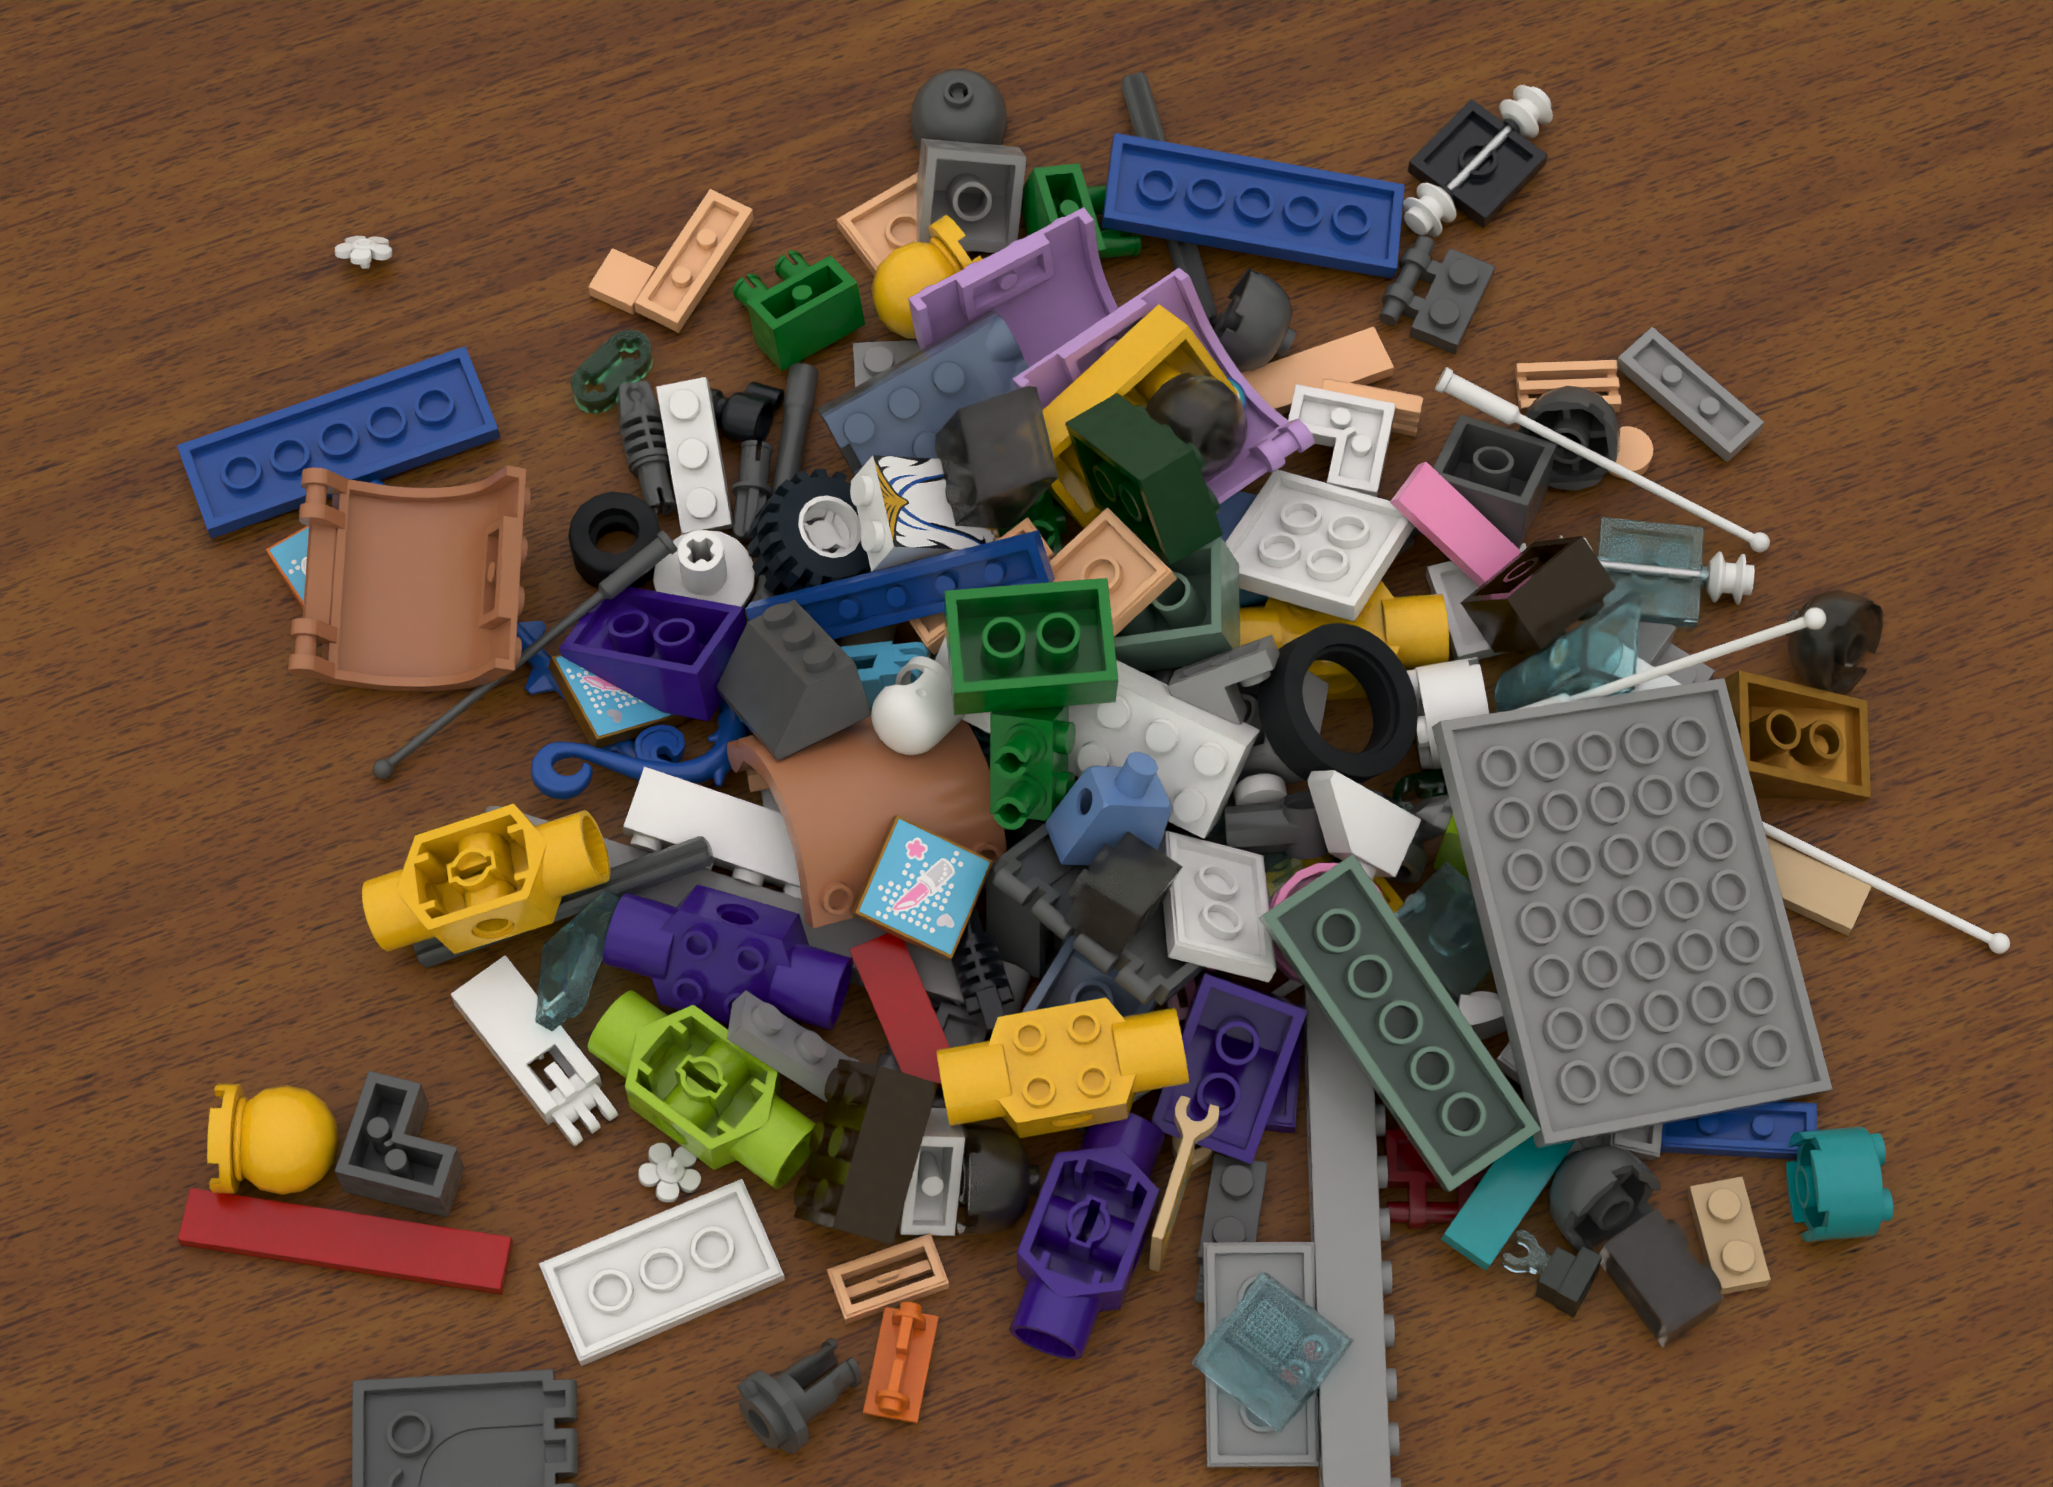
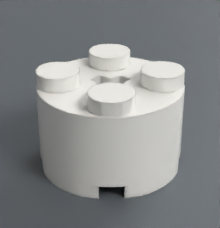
(1442, 694)

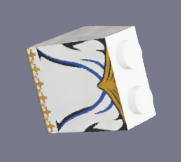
(907, 512)

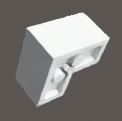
(1354, 427)

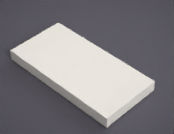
(661, 1272)

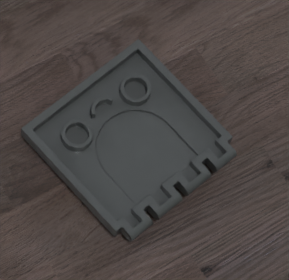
(1035, 874)
(465, 1430)

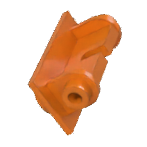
(901, 1363)

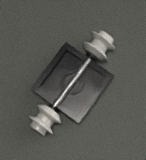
(1477, 162)

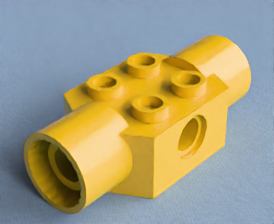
(1408, 624)
(485, 879)
(1062, 1067)

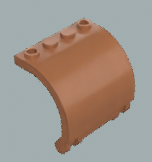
(411, 582)
(850, 787)

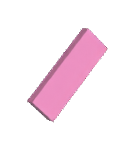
(1453, 524)

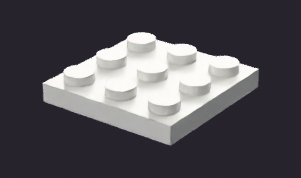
(1316, 544)

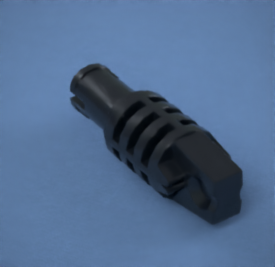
(981, 973)

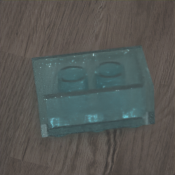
(1580, 660)

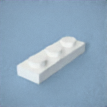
(695, 456)

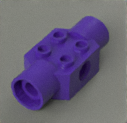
(727, 945)
(1086, 1235)

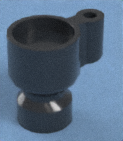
(747, 413)

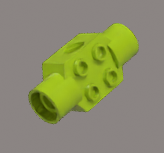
(702, 1088)

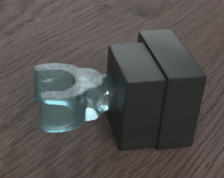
(1563, 1275)

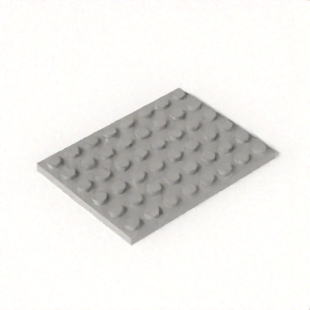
(1630, 910)

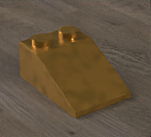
(1801, 739)

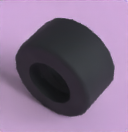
(605, 515)

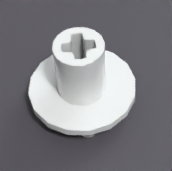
(707, 568)

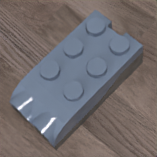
(915, 398)

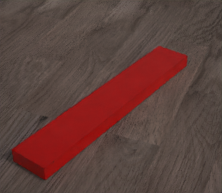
(345, 1241)

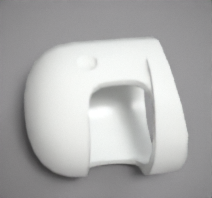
(915, 714)

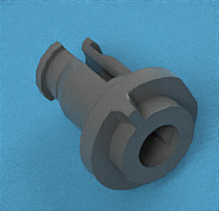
(780, 1407)

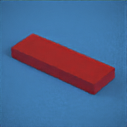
(901, 1005)

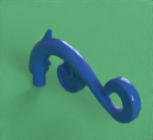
(648, 746)

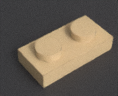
(1729, 1234)

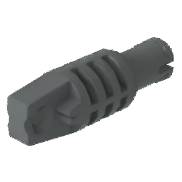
(645, 444)

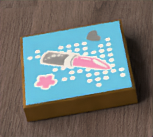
(603, 709)
(922, 887)

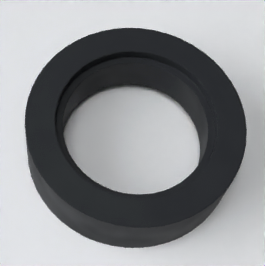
(1380, 676)

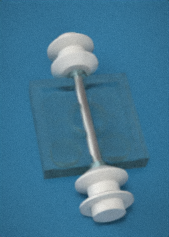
(1666, 569)

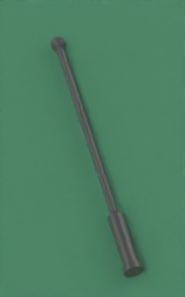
(608, 589)

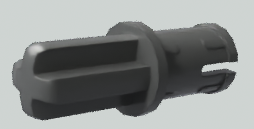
(752, 486)

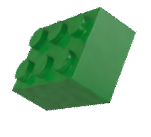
(1030, 646)

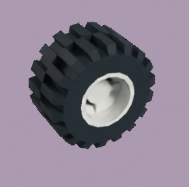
(808, 534)

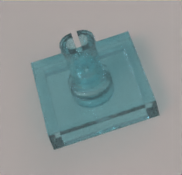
(1448, 930)

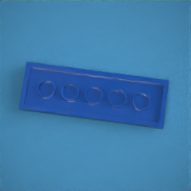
(1253, 205)
(353, 431)

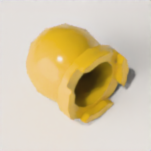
(914, 268)
(274, 1140)

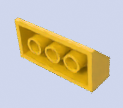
(1135, 369)

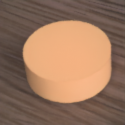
(1634, 451)

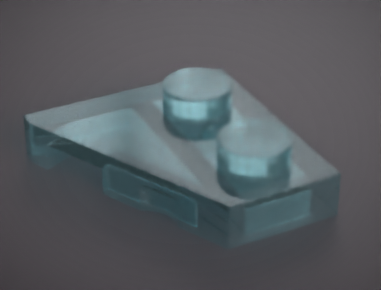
(572, 962)

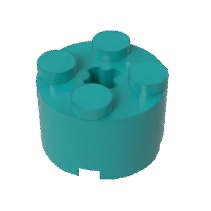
(1838, 1183)

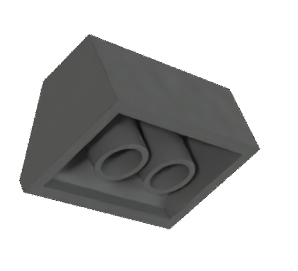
(791, 681)

